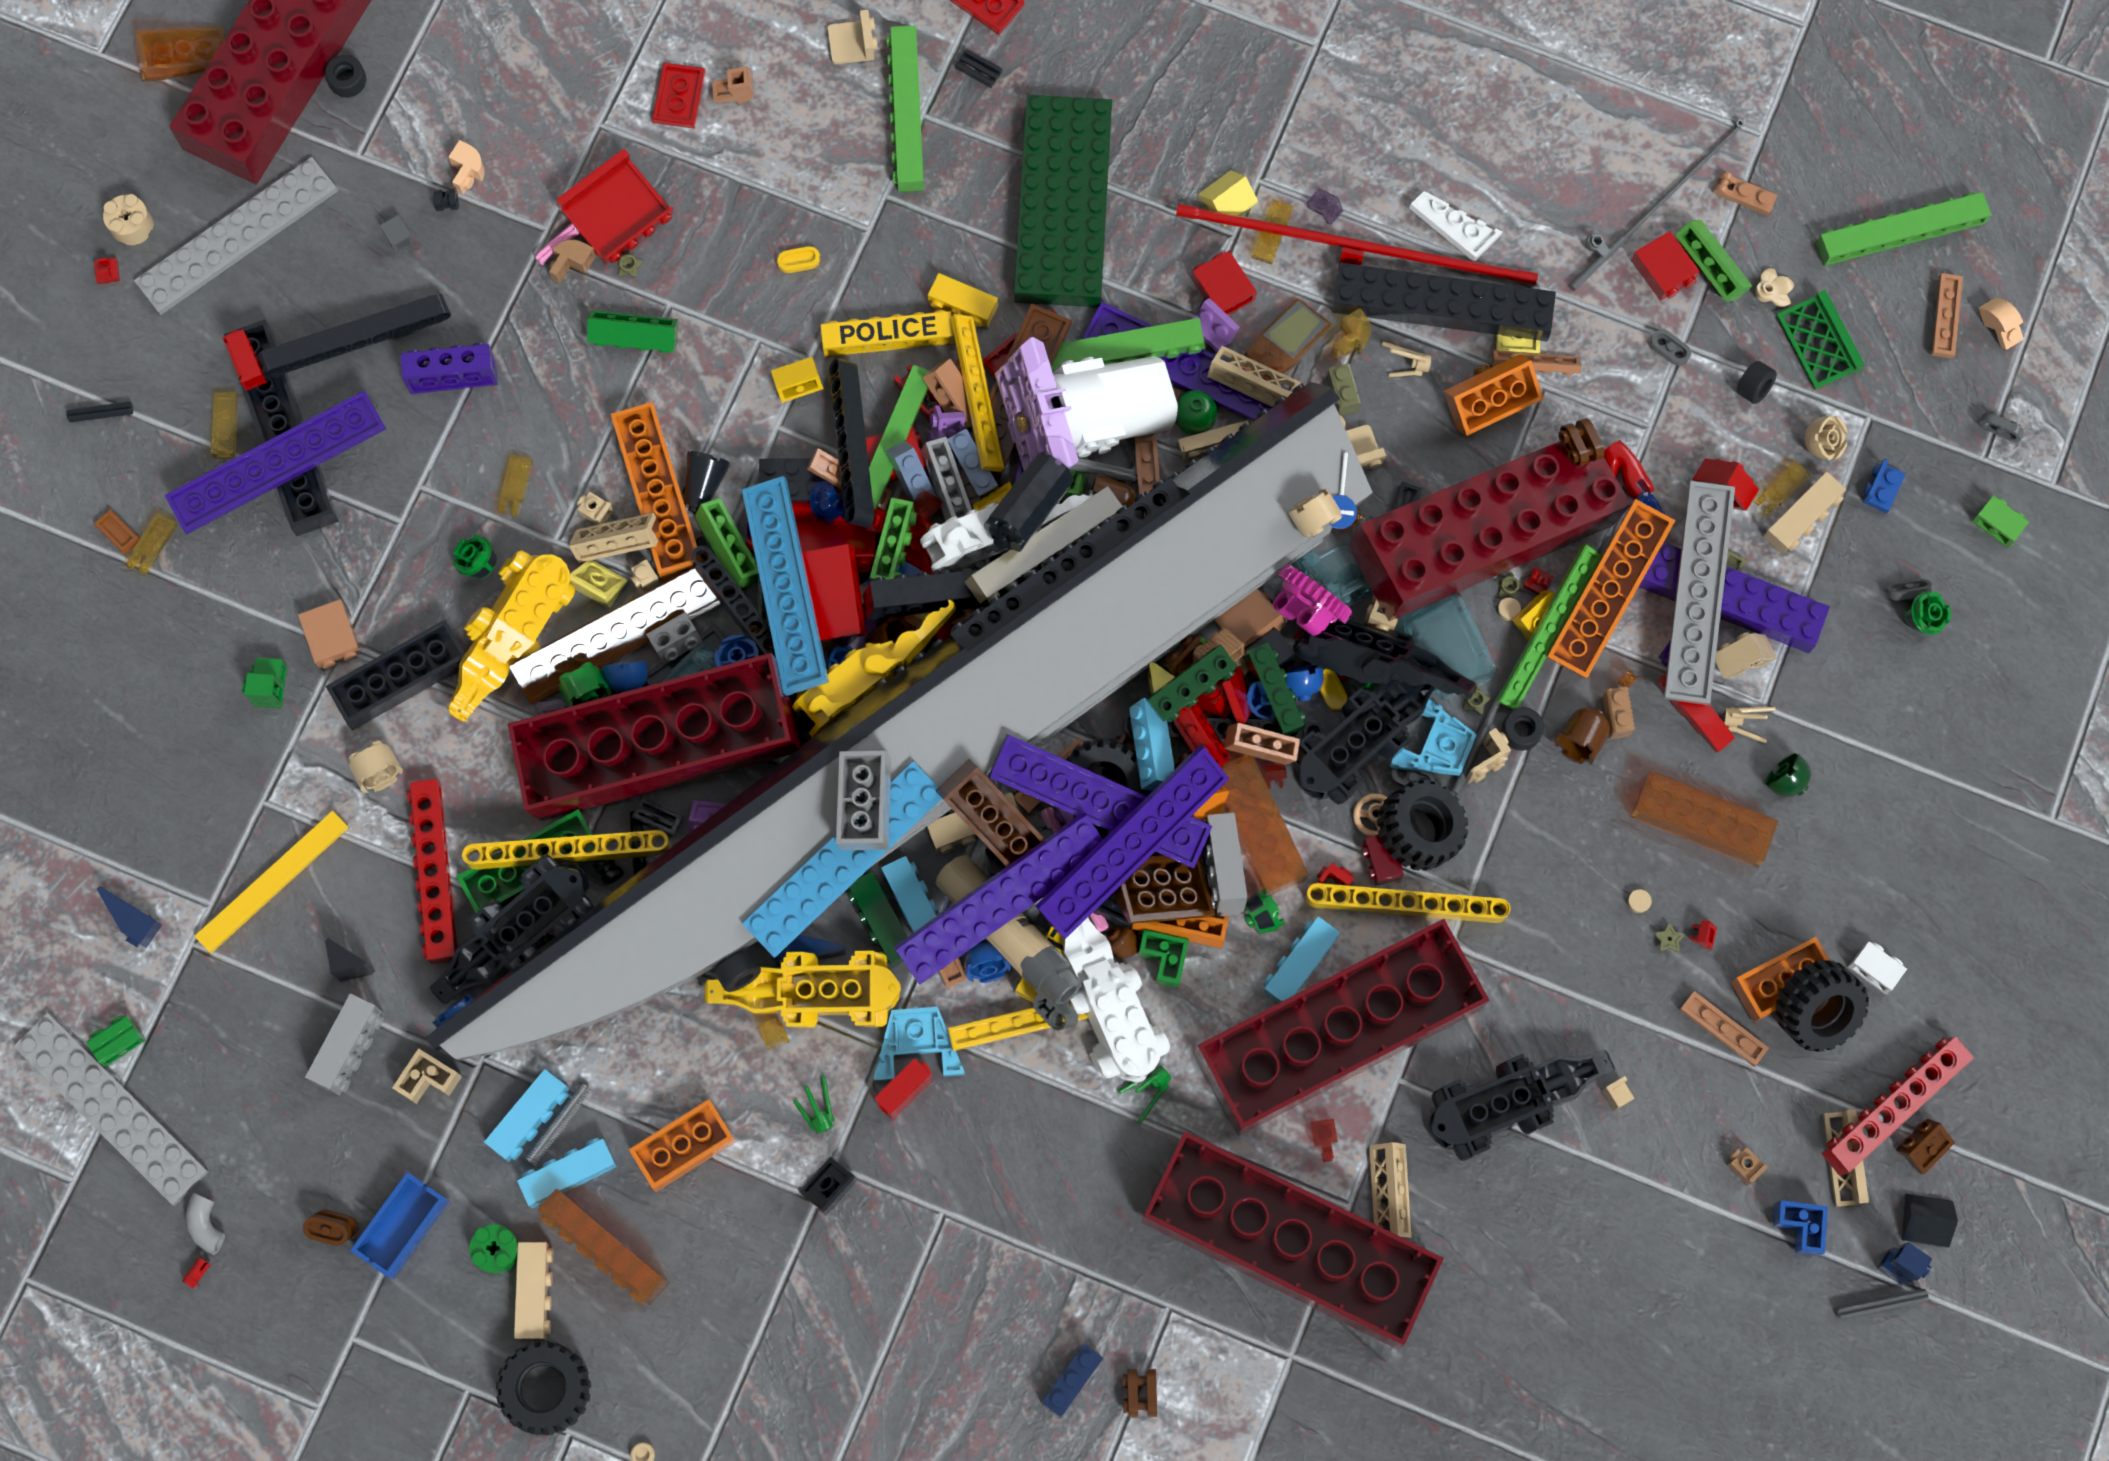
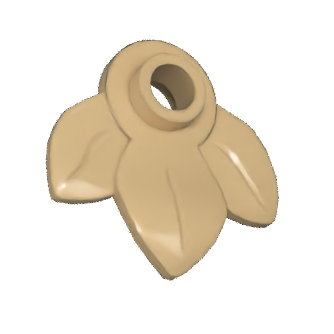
(1774, 288)

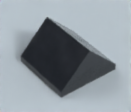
(1284, 651)
(345, 964)
(828, 1186)
(1929, 1220)

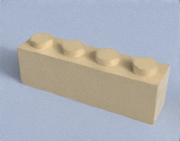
(1805, 513)
(953, 831)
(532, 1291)

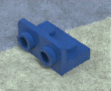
(1884, 486)

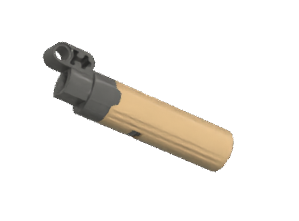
(1022, 947)

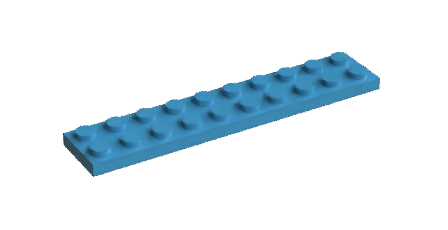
(785, 586)
(835, 870)

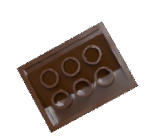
(1164, 892)

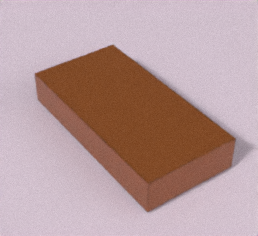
(117, 531)

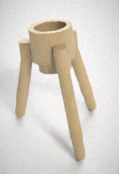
(1419, 360)
(1735, 717)

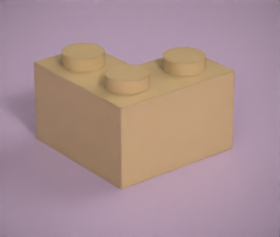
(1746, 653)
(422, 1072)

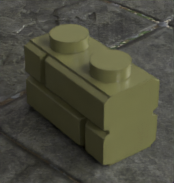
(1343, 383)

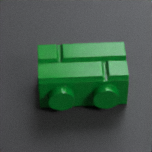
(115, 1040)

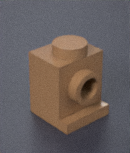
(1747, 1175)

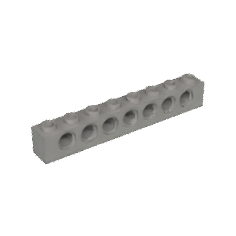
(948, 484)

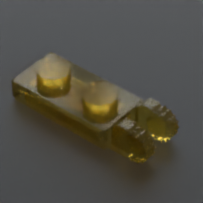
(515, 483)
(1784, 486)
(152, 542)

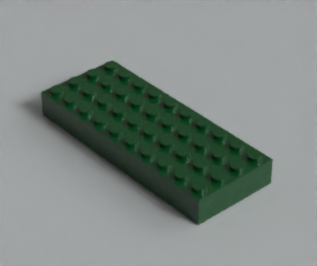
(1063, 201)

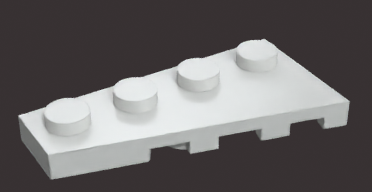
(1462, 231)

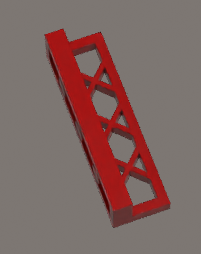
(1198, 731)

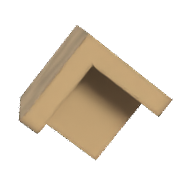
(1617, 1094)

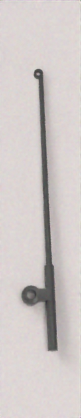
(1604, 252)

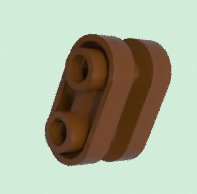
(1581, 442)
(330, 1227)
(1131, 1382)

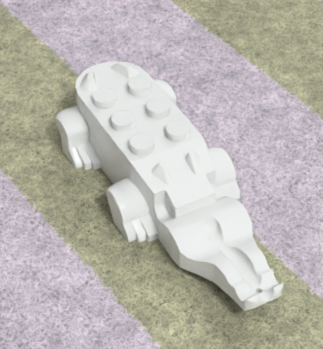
(966, 541)
(1108, 996)

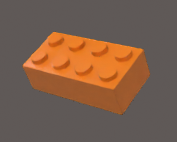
(1493, 394)
(1760, 986)
(682, 1145)

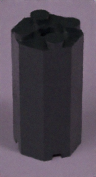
(1028, 503)

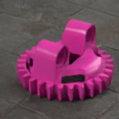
(1297, 600)

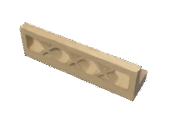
(1250, 382)
(1193, 446)
(614, 539)
(1857, 1175)
(1395, 1189)

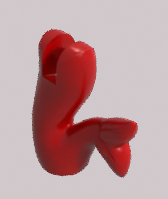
(1621, 456)

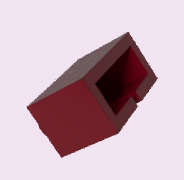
(1382, 865)

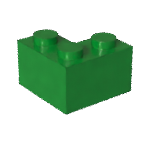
(266, 683)
(1167, 950)

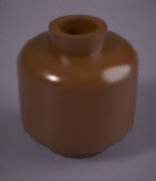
(1123, 941)

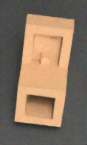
(469, 164)
(2004, 319)

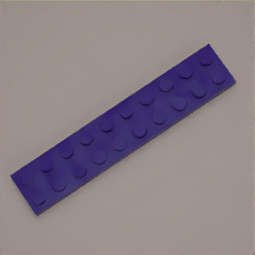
(1184, 371)
(275, 462)
(1082, 791)
(1132, 842)
(997, 900)

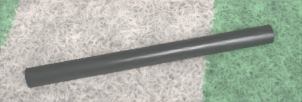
(1481, 735)

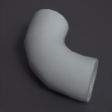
(200, 1226)

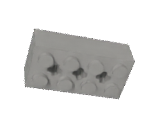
(852, 790)
(1225, 865)
(345, 1045)

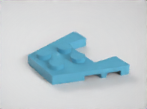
(1444, 748)
(914, 1033)

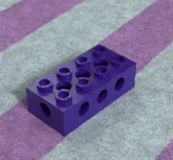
(452, 374)

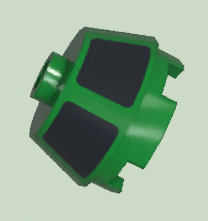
(474, 557)
(1928, 613)
(1262, 913)

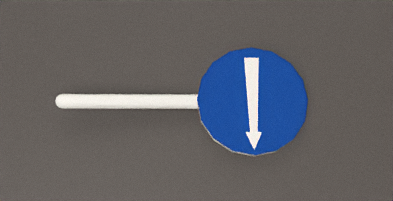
(1346, 505)

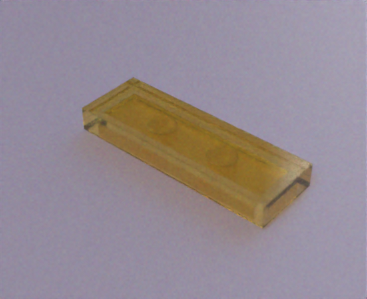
(1269, 243)
(224, 424)

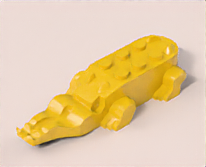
(509, 630)
(863, 670)
(805, 990)

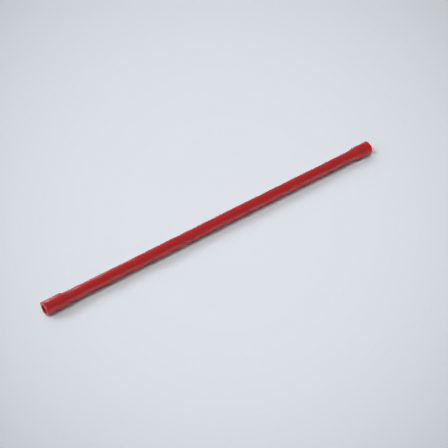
(1519, 276)

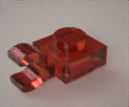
(1324, 1134)

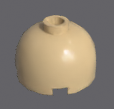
(1826, 437)

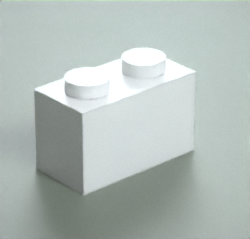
(1877, 967)

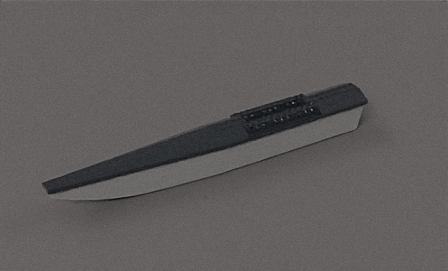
(1010, 670)

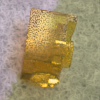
(773, 1033)

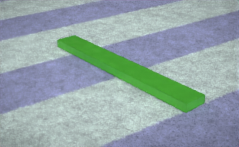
(897, 430)
(1549, 627)

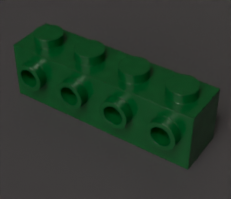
(1191, 683)
(1274, 690)
(878, 915)

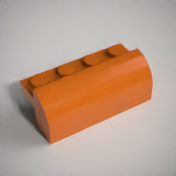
(1203, 931)

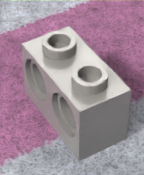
(674, 638)

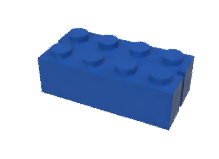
(400, 1226)

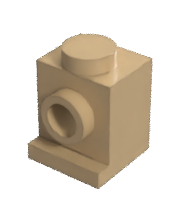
(599, 514)
(644, 577)

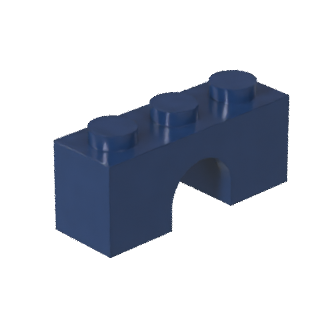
(1905, 1264)
(1072, 1381)

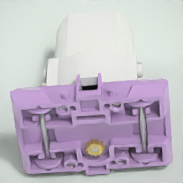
(1082, 403)

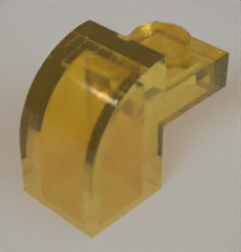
(1357, 332)

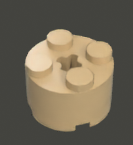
(128, 219)
(1314, 513)
(375, 767)

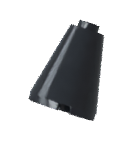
(702, 478)

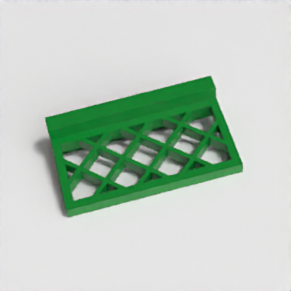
(1839, 336)

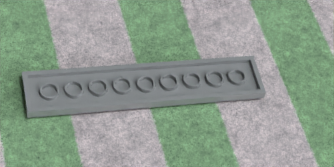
(236, 235)
(1699, 593)
(111, 1109)

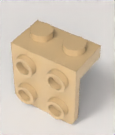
(853, 40)
(1366, 447)
(1378, 620)
(1498, 749)

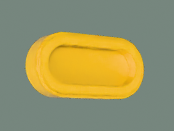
(798, 259)
(1332, 691)

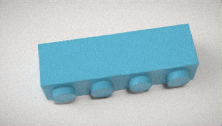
(1151, 745)
(909, 893)
(1302, 961)
(527, 1115)
(567, 1173)

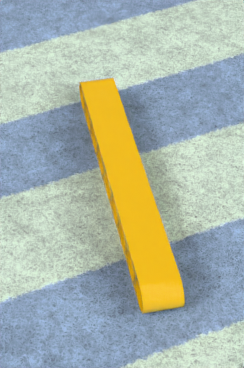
(556, 844)
(1417, 898)

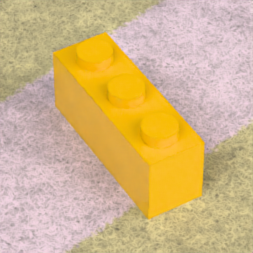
(962, 300)

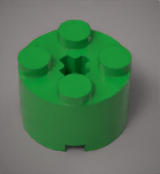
(583, 685)
(484, 1240)

